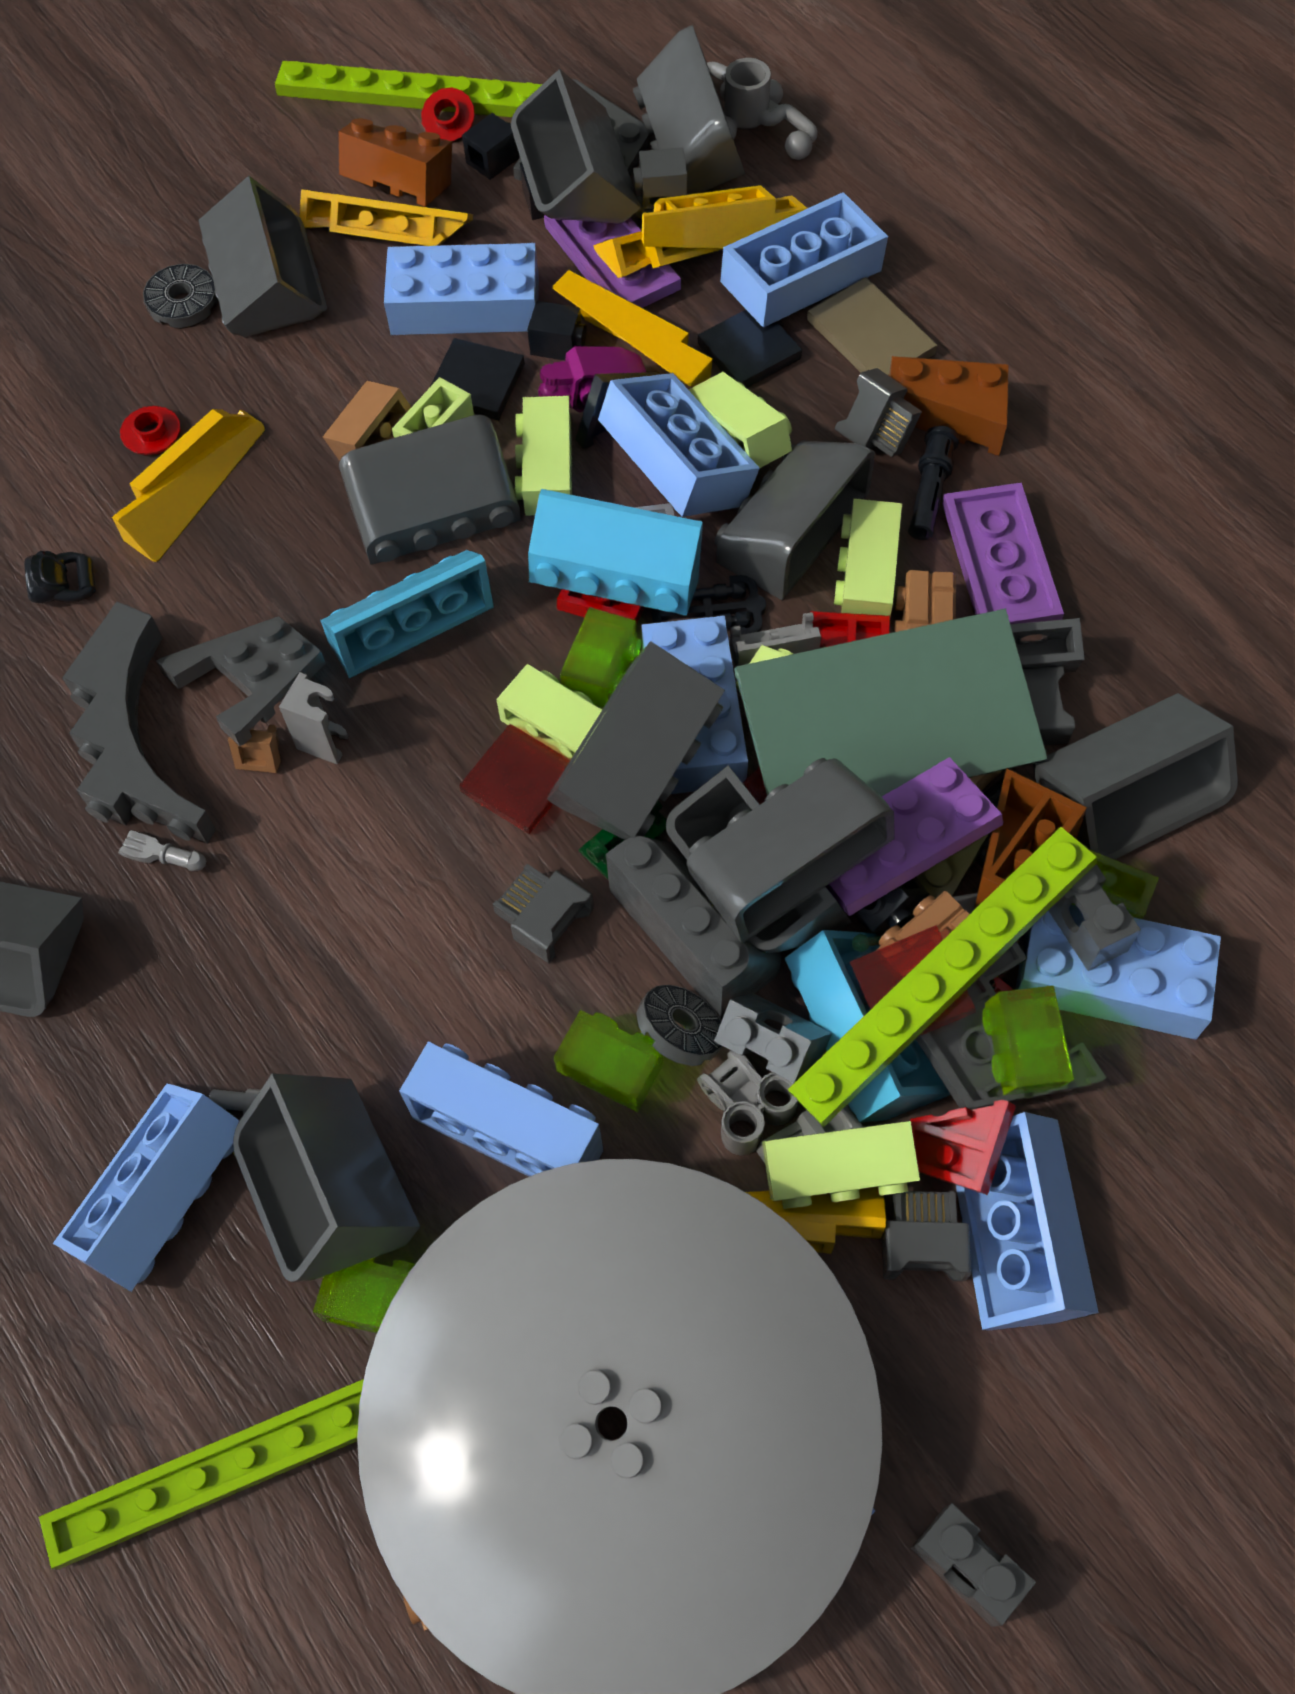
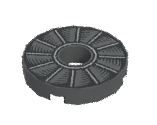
(175, 280)
(672, 1004)

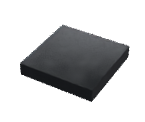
(747, 349)
(484, 373)

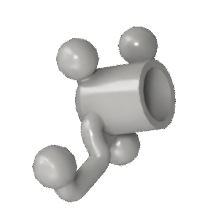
(753, 100)

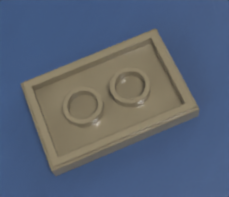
(869, 328)

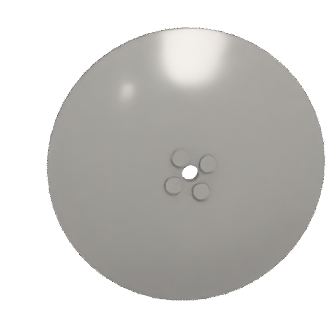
(643, 1556)

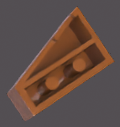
(396, 158)
(958, 396)
(1029, 818)

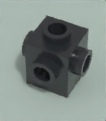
(894, 907)

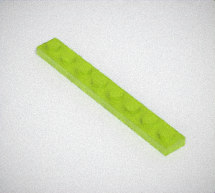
(396, 87)
(942, 976)
(201, 1477)

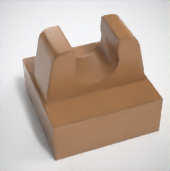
(259, 752)

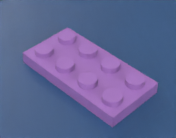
(639, 287)
(1002, 553)
(932, 821)

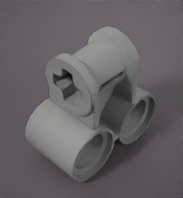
(741, 1095)

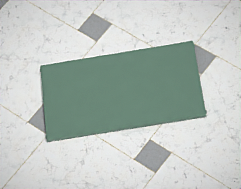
(895, 704)

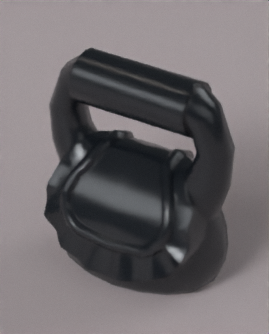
(48, 578)

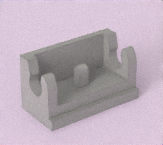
(792, 638)
(308, 721)

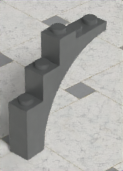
(108, 685)

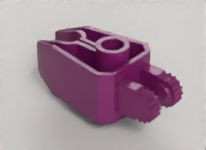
(577, 372)

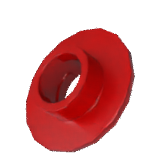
(458, 124)
(152, 441)

